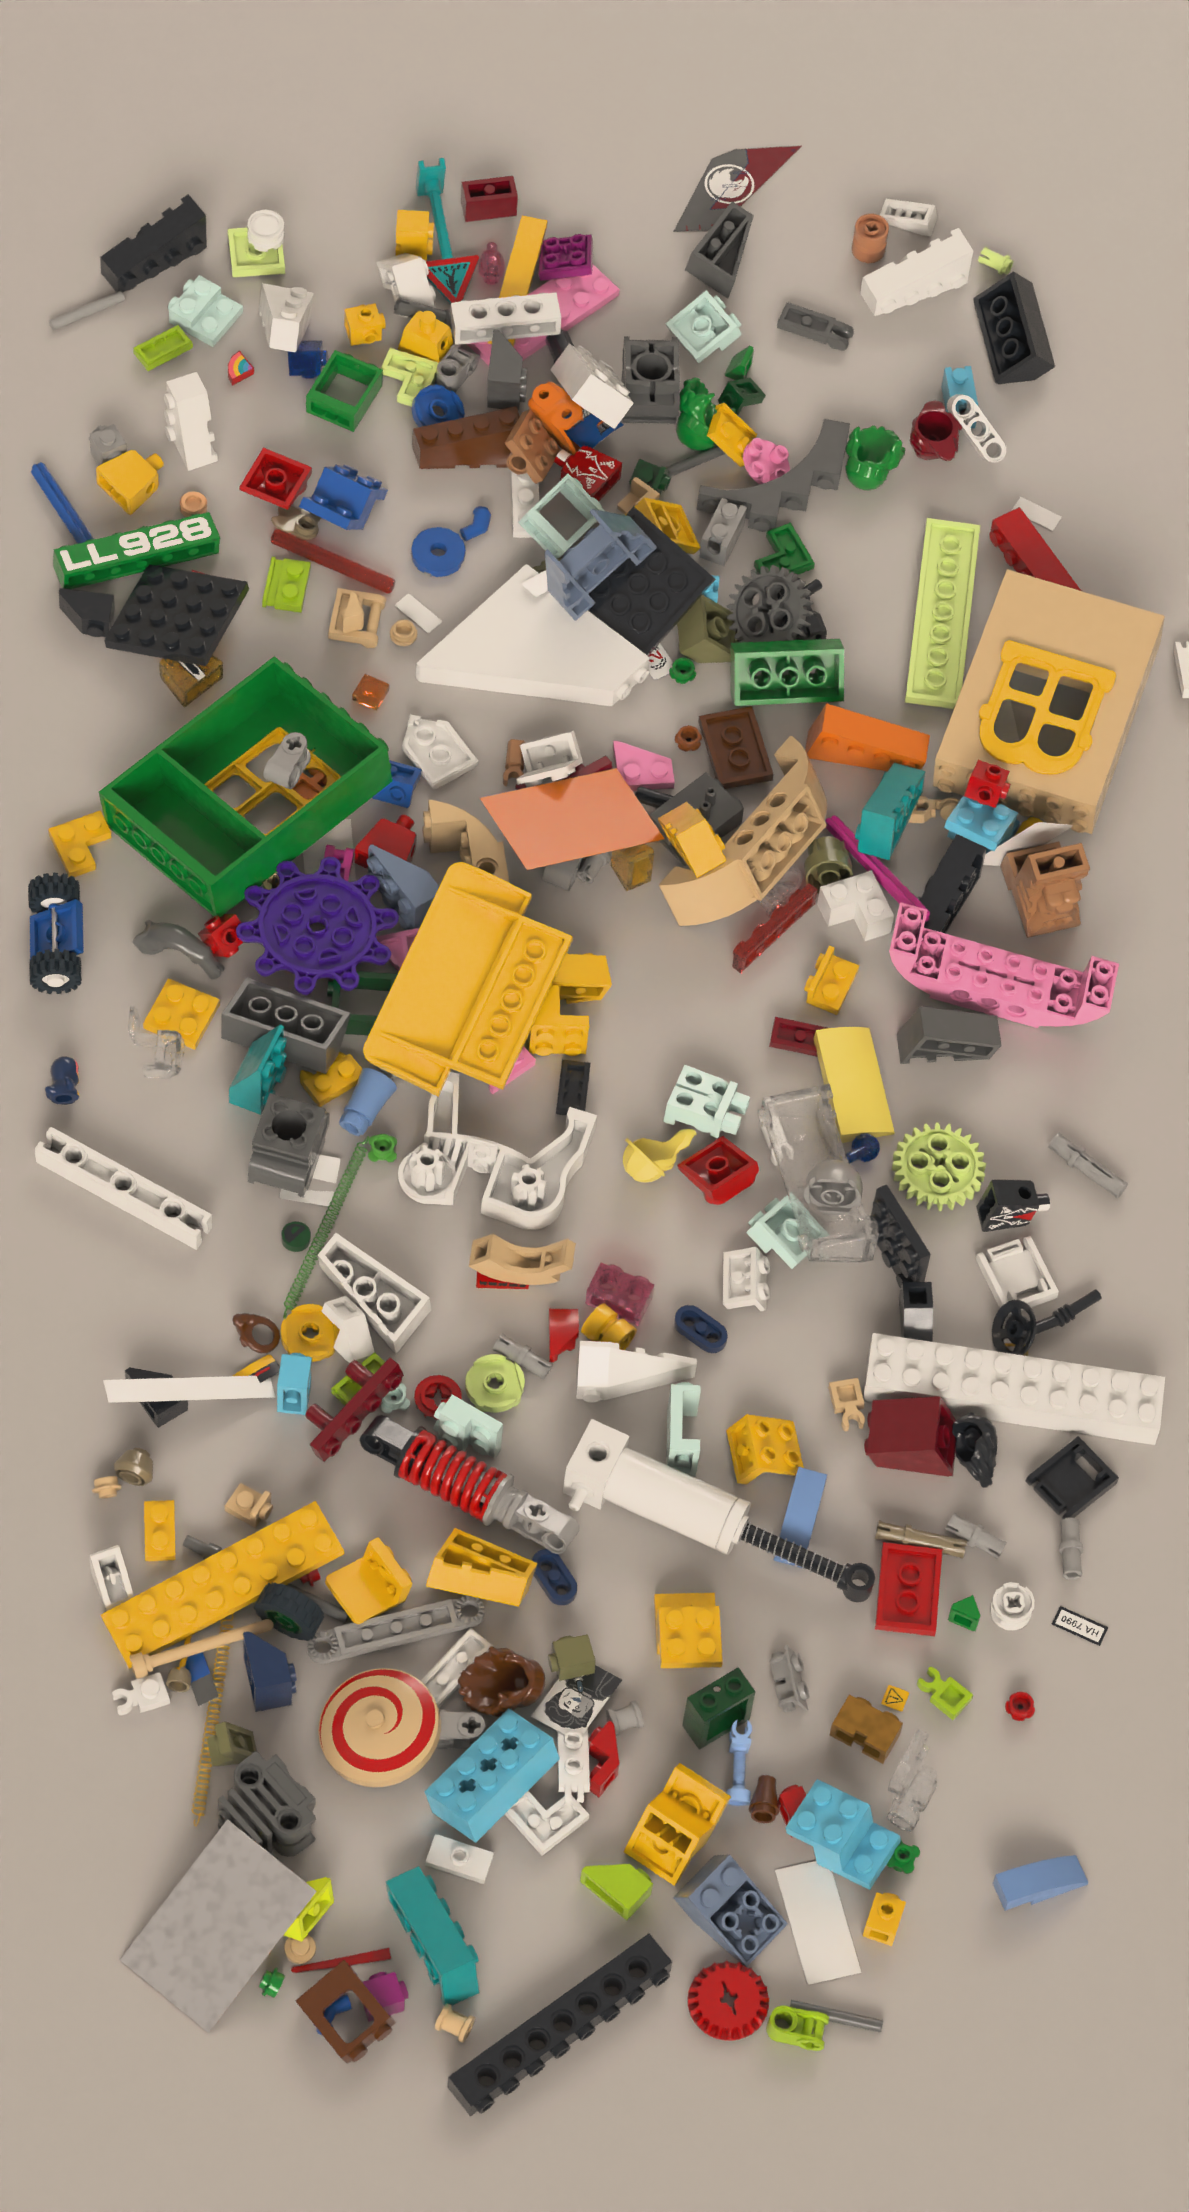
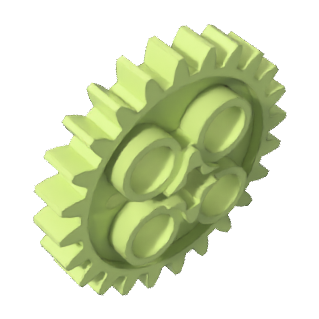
(938, 1166)

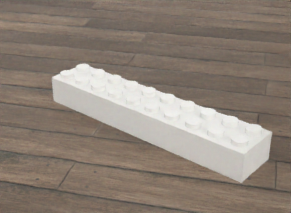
(1017, 1388)

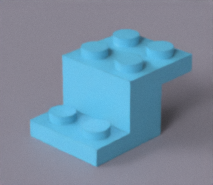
(982, 823)
(843, 1834)

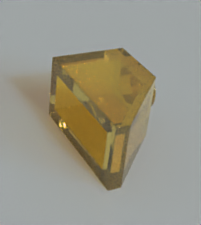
(633, 865)

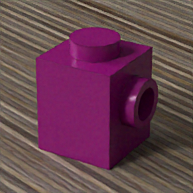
(388, 1992)

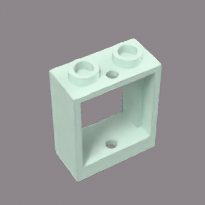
(544, 532)

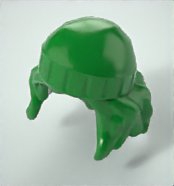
(695, 415)
(872, 456)

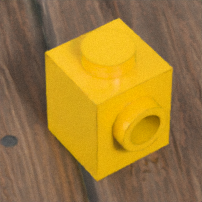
(884, 1918)

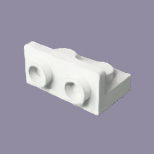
(745, 1278)

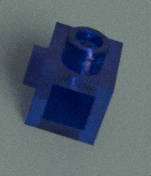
(308, 359)

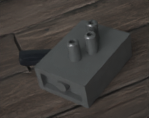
(704, 793)

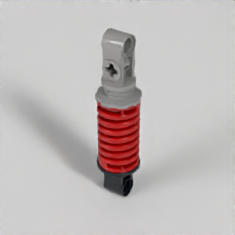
(466, 1484)

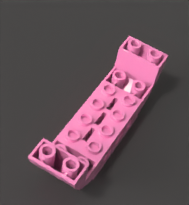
(998, 979)

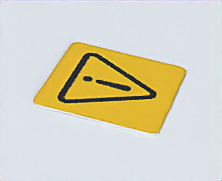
(895, 1698)

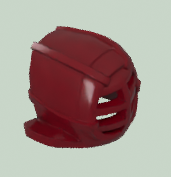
(935, 433)

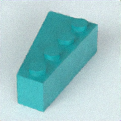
(889, 810)
(435, 1935)

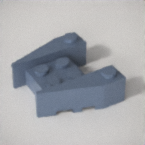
(594, 560)

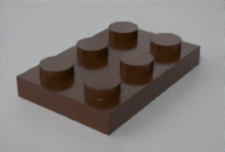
(736, 747)

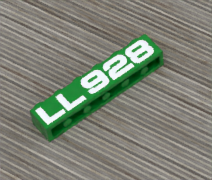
(134, 550)

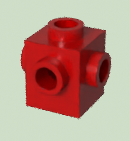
(988, 784)
(221, 935)

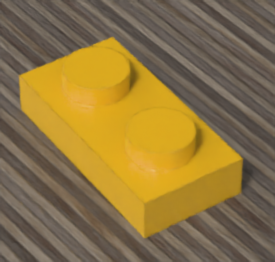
(159, 1530)

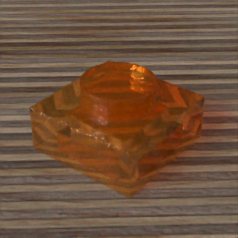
(370, 692)

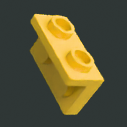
(831, 982)

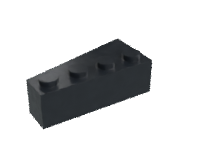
(156, 247)

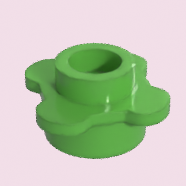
(385, 1141)

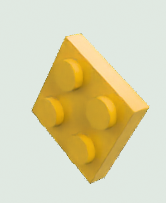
(183, 1011)

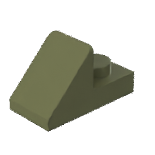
(230, 1744)

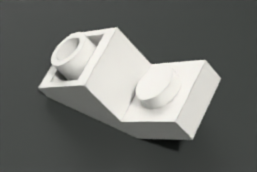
(354, 1335)

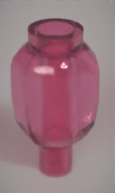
(491, 264)

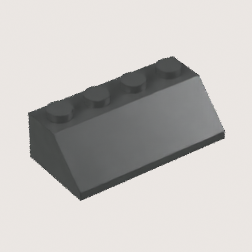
(311, 1028)

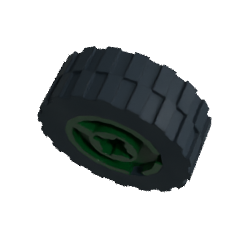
(289, 1611)

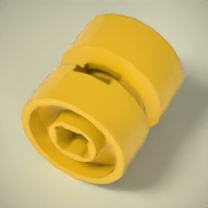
(605, 1327)

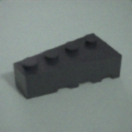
(952, 882)

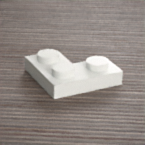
(546, 1827)

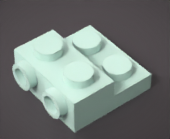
(204, 311)
(705, 326)
(778, 1231)
(465, 1425)

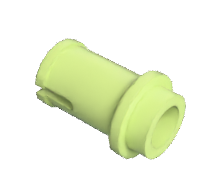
(996, 261)

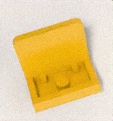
(370, 1583)

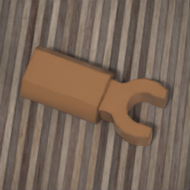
(514, 761)

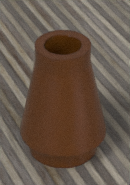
(764, 1801)

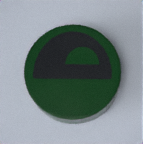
(296, 1236)

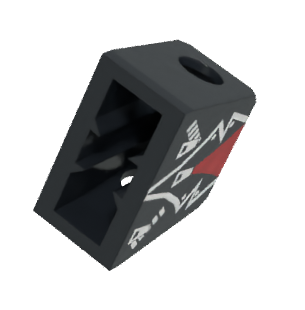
(1010, 1204)

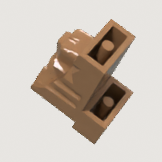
(1046, 885)

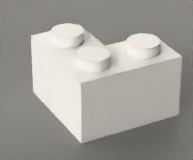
(407, 278)
(860, 900)

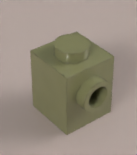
(572, 1657)

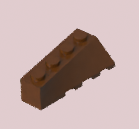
(466, 441)

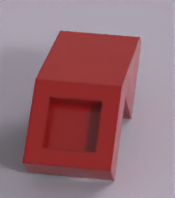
(604, 1749)

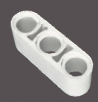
(987, 434)

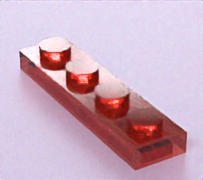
(780, 921)

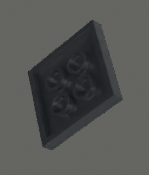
(898, 1239)

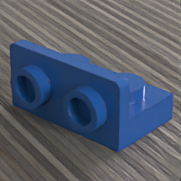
(402, 786)

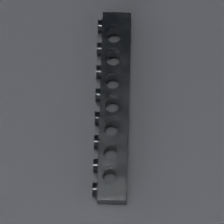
(644, 1955)

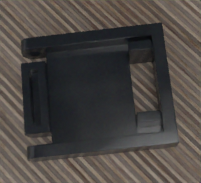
(1066, 1484)

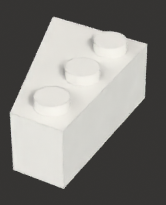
(285, 315)
(187, 420)

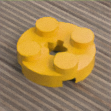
(306, 1317)

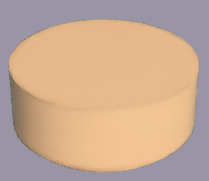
(193, 503)

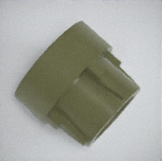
(827, 862)

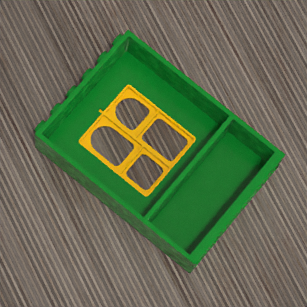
(199, 841)

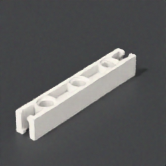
(142, 1199)

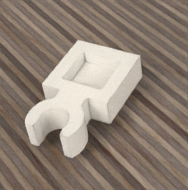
(146, 1693)

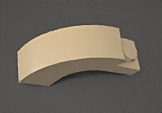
(521, 1264)

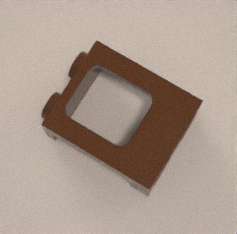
(326, 1992)

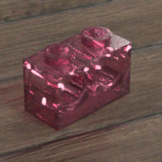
(617, 1297)

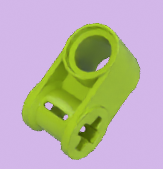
(799, 2028)

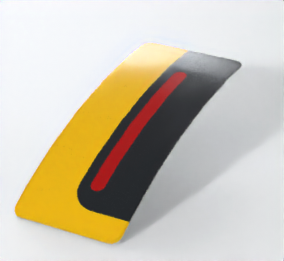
(262, 1368)

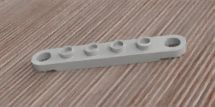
(396, 1629)

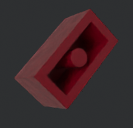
(489, 198)

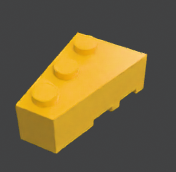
(693, 838)
(583, 978)
(481, 1570)

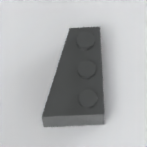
(721, 250)
(948, 1033)

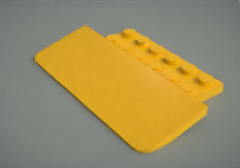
(467, 985)

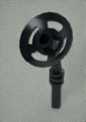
(1022, 1331)

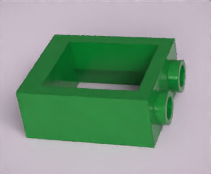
(333, 409)

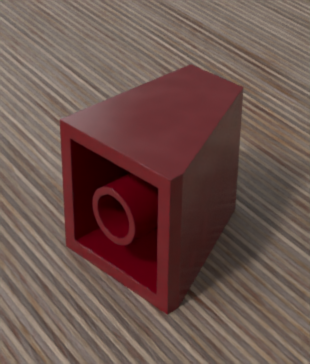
(912, 1435)

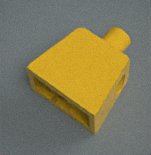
(426, 337)
(129, 479)

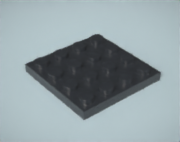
(653, 596)
(176, 615)

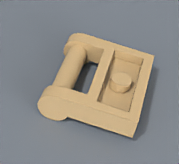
(367, 639)

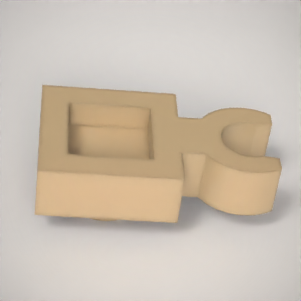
(847, 1399)

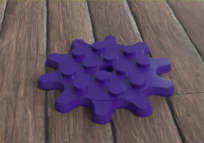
(317, 898)

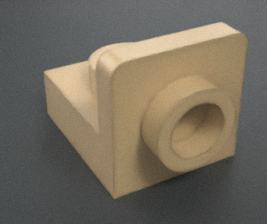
(249, 1505)

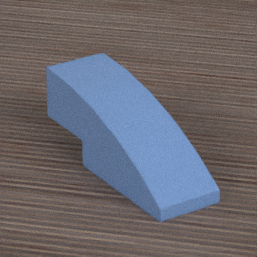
(802, 1509)
(1039, 1881)

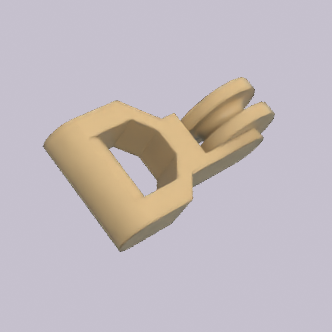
(931, 805)

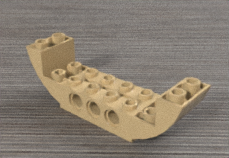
(454, 829)
(758, 850)

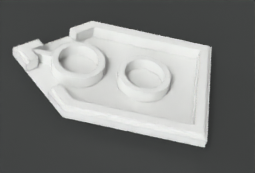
(437, 751)

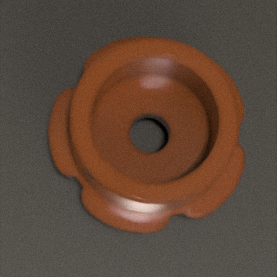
(691, 733)

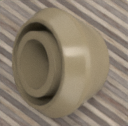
(135, 1467)

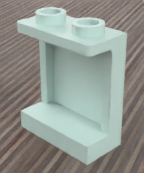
(682, 1453)

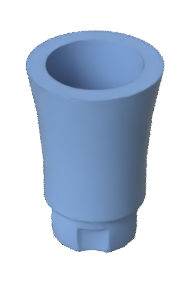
(366, 1101)

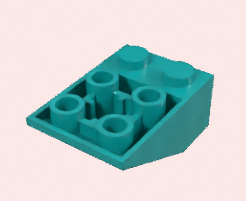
(260, 1071)

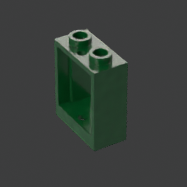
(367, 981)
(712, 1713)

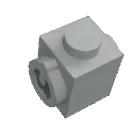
(106, 444)

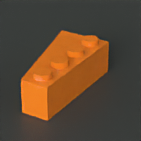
(864, 741)

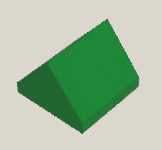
(965, 1613)

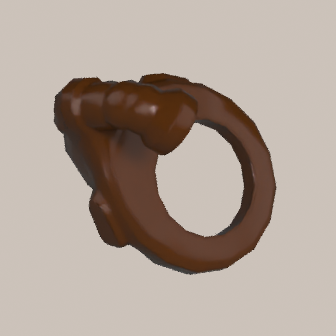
(244, 1325)

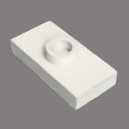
(459, 1859)

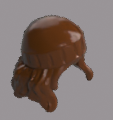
(501, 1682)

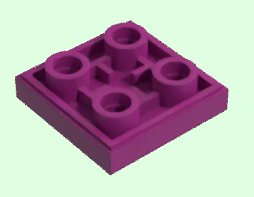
(566, 257)

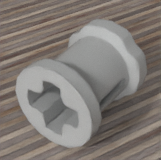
(625, 1717)

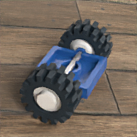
(55, 933)

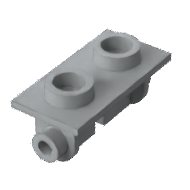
(788, 1668)

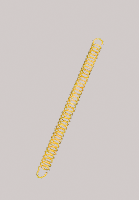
(213, 1722)

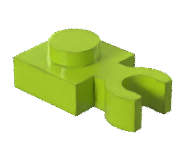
(948, 1695)

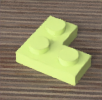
(412, 370)

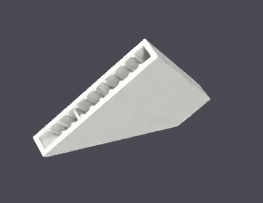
(535, 650)

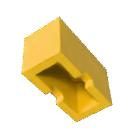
(413, 233)

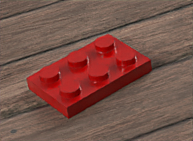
(908, 1589)

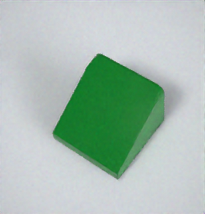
(740, 364)

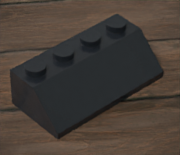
(1013, 330)

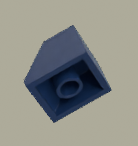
(268, 1673)

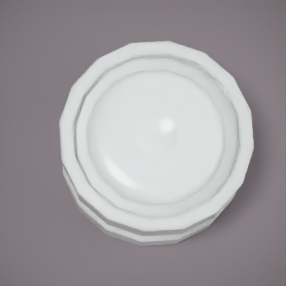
(265, 230)
(1012, 1606)

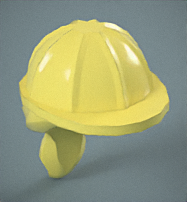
(649, 1159)

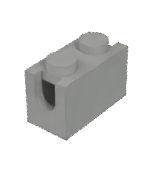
(725, 530)

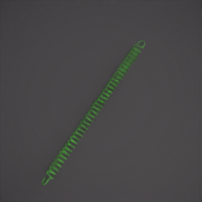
(367, 1138)

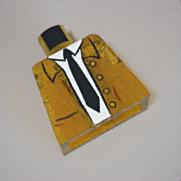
(190, 680)

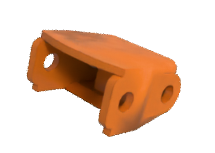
(551, 406)

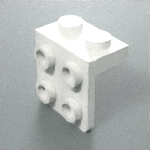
(549, 757)

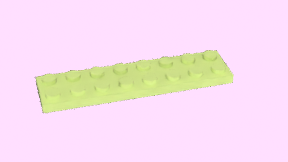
(942, 613)

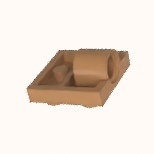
(531, 448)

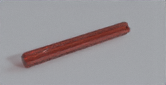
(333, 561)

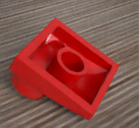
(276, 478)
(720, 1170)

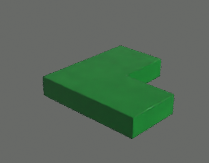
(788, 551)

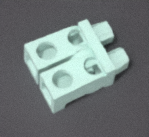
(706, 1103)

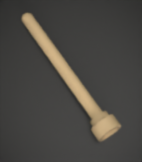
(144, 1663)

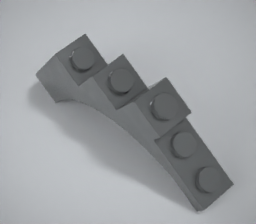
(792, 490)

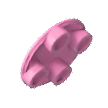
(765, 460)

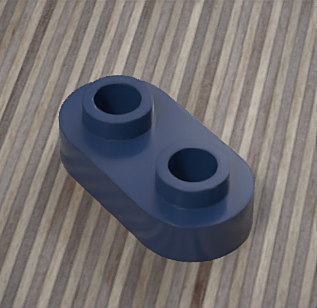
(702, 1328)
(556, 1578)

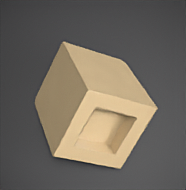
(638, 492)

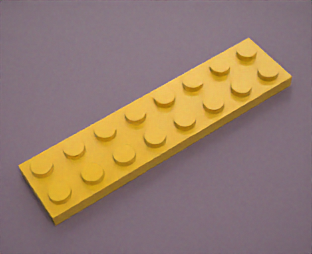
(222, 1583)

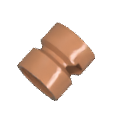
(870, 238)

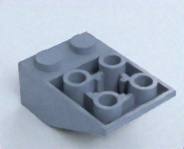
(402, 886)
(730, 1908)

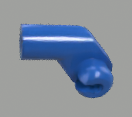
(480, 524)
(339, 2006)

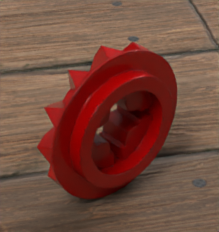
(428, 1387)

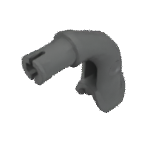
(172, 936)

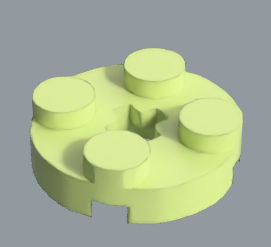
(489, 1399)

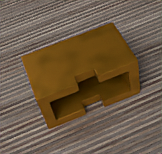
(866, 1727)

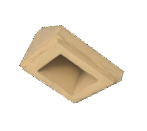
(353, 615)

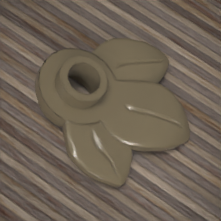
(296, 521)

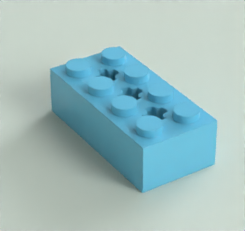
(492, 1775)

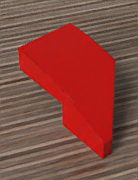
(562, 1331)

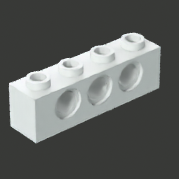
(513, 316)

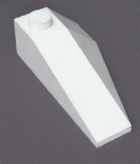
(612, 1372)

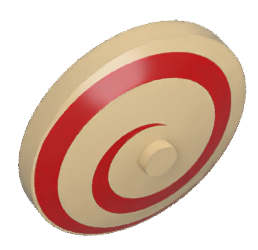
(379, 1727)

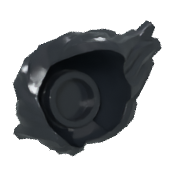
(976, 1446)

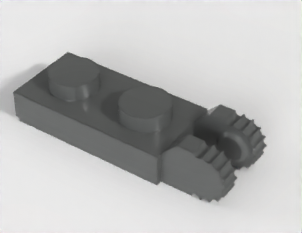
(815, 326)

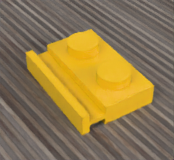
(730, 433)

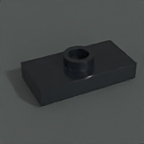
(573, 1086)

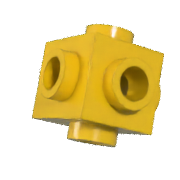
(363, 324)

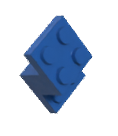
(344, 497)

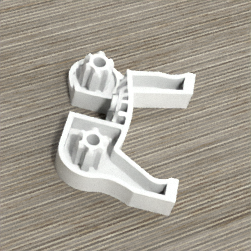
(519, 1189)

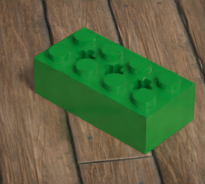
(799, 684)

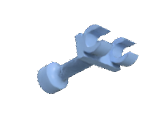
(740, 1747)

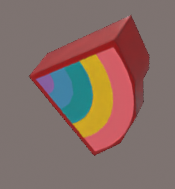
(239, 368)

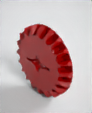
(718, 2018)

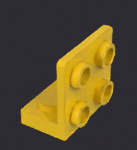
(762, 1446)

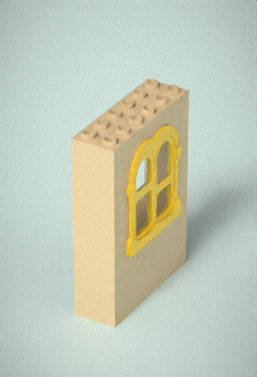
(1069, 642)

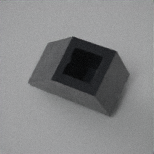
(916, 1310)

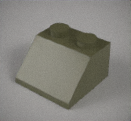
(706, 632)

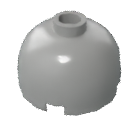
(834, 1187)

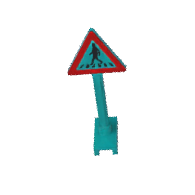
(450, 274)

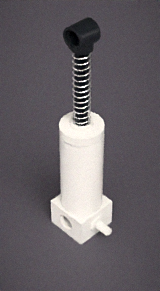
(611, 1471)

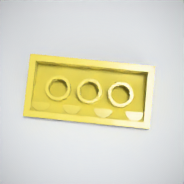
(854, 1076)

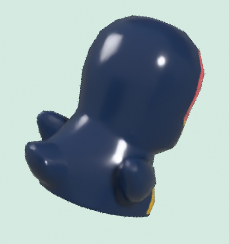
(65, 1079)

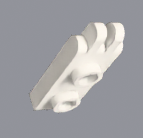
(573, 1764)

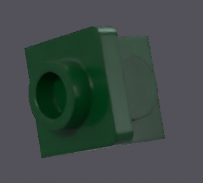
(741, 394)
(652, 475)

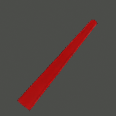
(372, 1956)

